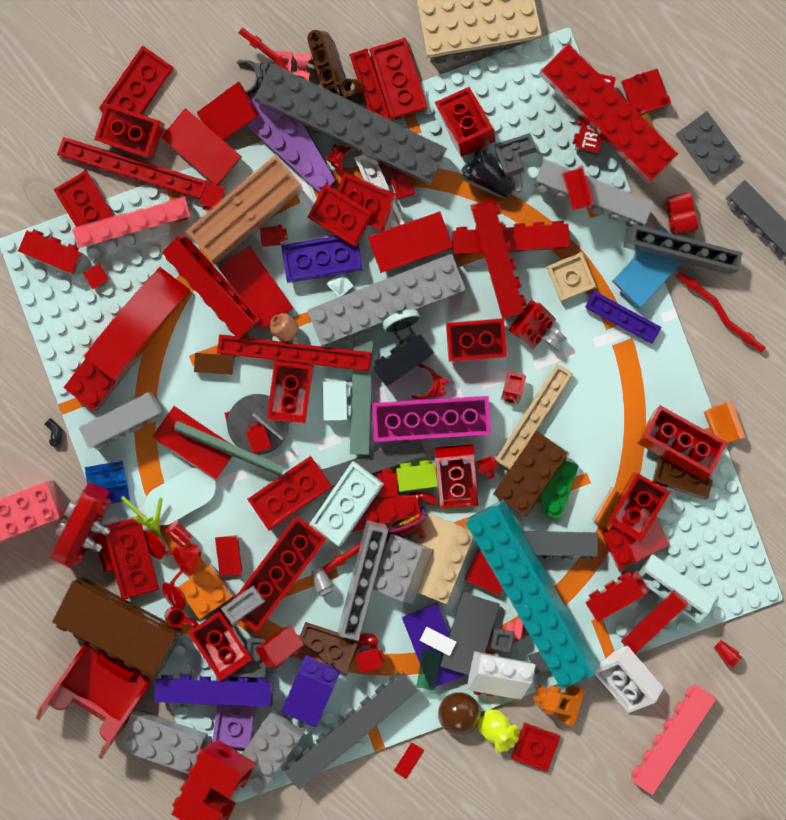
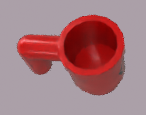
(177, 617)

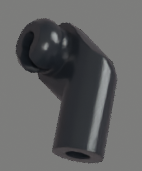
(56, 432)

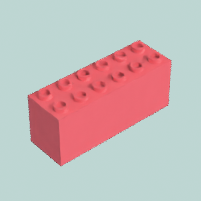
(30, 509)

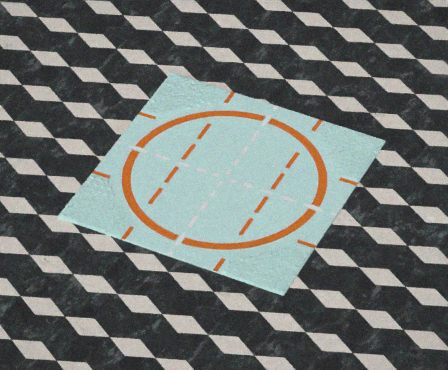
(594, 419)

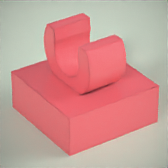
(519, 629)

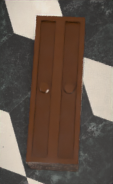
(116, 626)

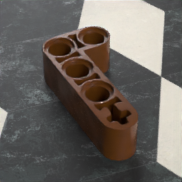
(321, 43)

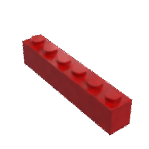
(520, 238)
(497, 258)
(211, 286)

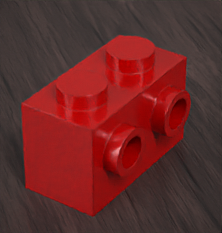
(279, 647)

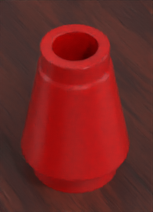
(727, 653)

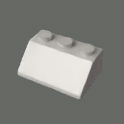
(500, 675)
(628, 680)

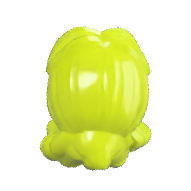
(498, 730)

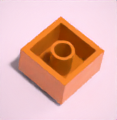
(205, 591)

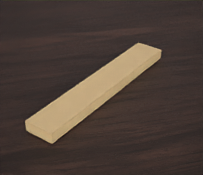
(534, 415)

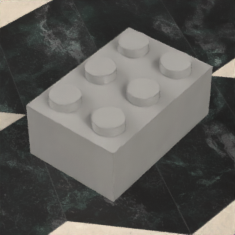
(402, 568)

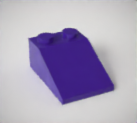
(310, 691)

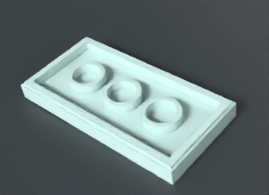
(346, 503)

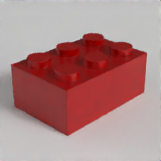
(476, 340)

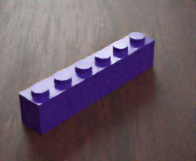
(213, 692)

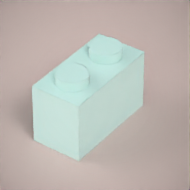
(335, 400)

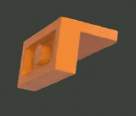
(724, 422)
(606, 508)

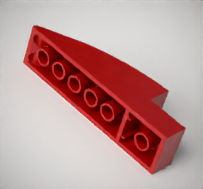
(125, 339)

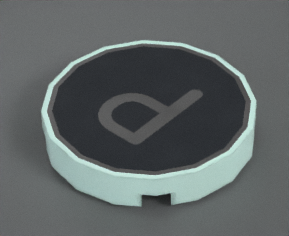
(400, 322)

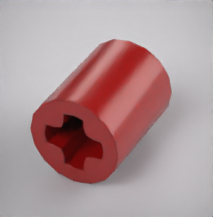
(178, 533)

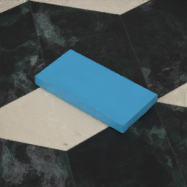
(644, 275)

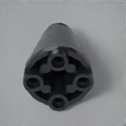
(487, 175)

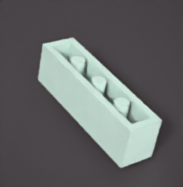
(664, 579)

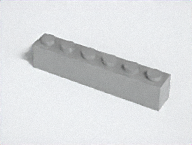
(362, 580)

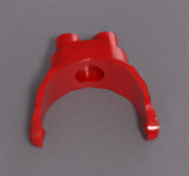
(337, 157)
(438, 387)

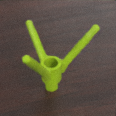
(151, 523)

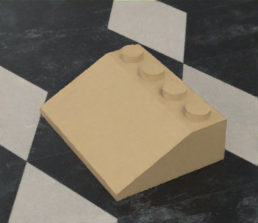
(449, 548)

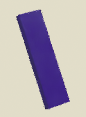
(623, 317)

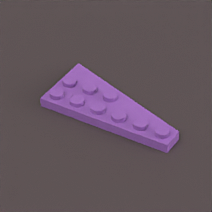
(293, 144)

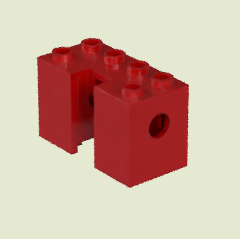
(212, 783)

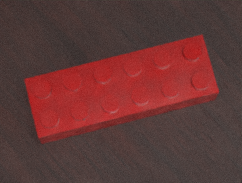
(282, 568)

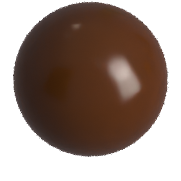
(459, 713)

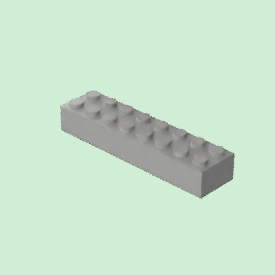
(390, 296)

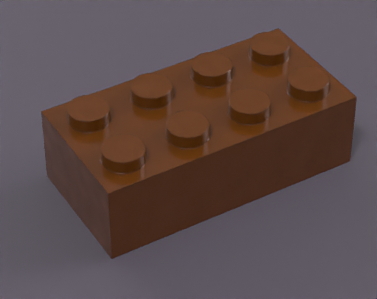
(531, 473)

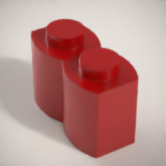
(681, 213)

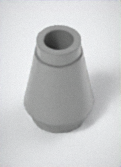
(322, 582)

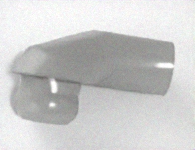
(517, 182)

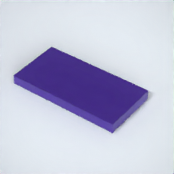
(320, 259)
(416, 624)

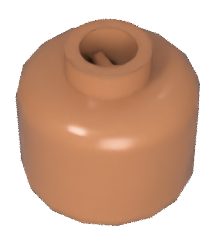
(284, 327)

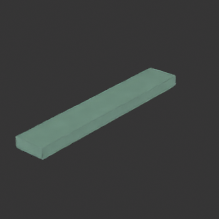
(361, 403)
(228, 448)

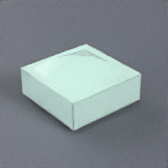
(340, 285)

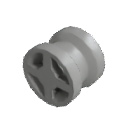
(555, 338)

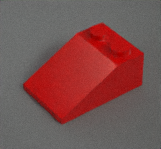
(465, 121)
(129, 131)
(290, 392)
(456, 476)
(638, 506)
(628, 550)
(220, 645)

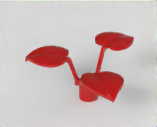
(185, 558)

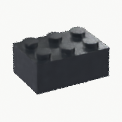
(402, 359)

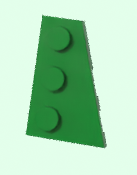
(557, 492)

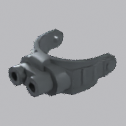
(260, 69)

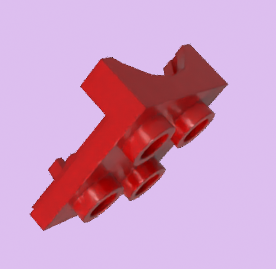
(646, 92)

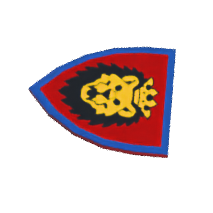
(410, 525)

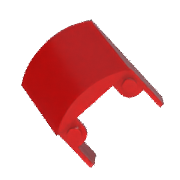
(100, 687)

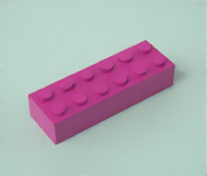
(431, 418)

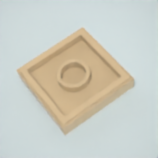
(571, 277)

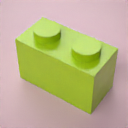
(417, 476)

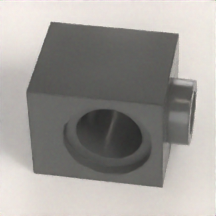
(501, 639)

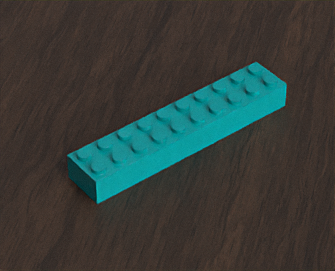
(532, 594)

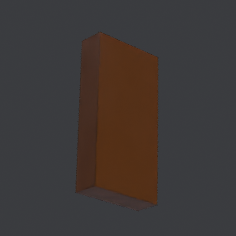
(213, 363)

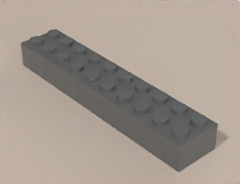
(350, 124)

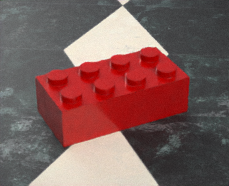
(682, 442)

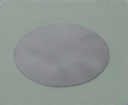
(242, 416)

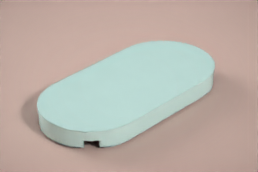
(180, 495)

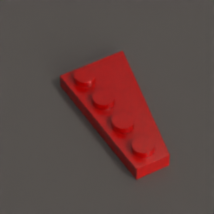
(389, 509)

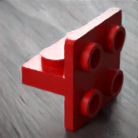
(532, 324)

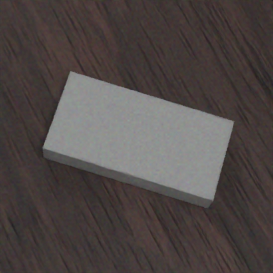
(243, 604)

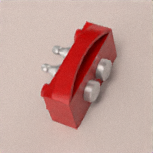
(83, 522)

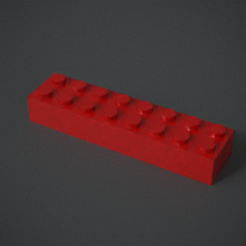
(608, 113)

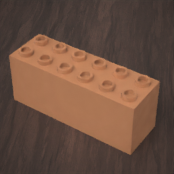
(245, 209)

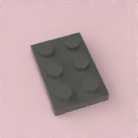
(708, 145)

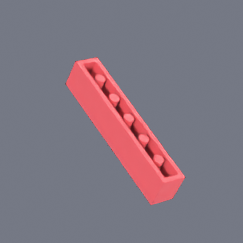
(131, 222)
(673, 738)

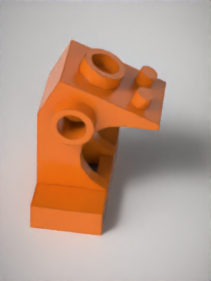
(550, 699)

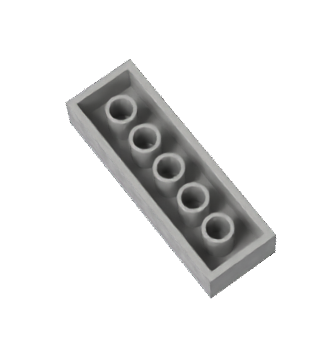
(606, 198)

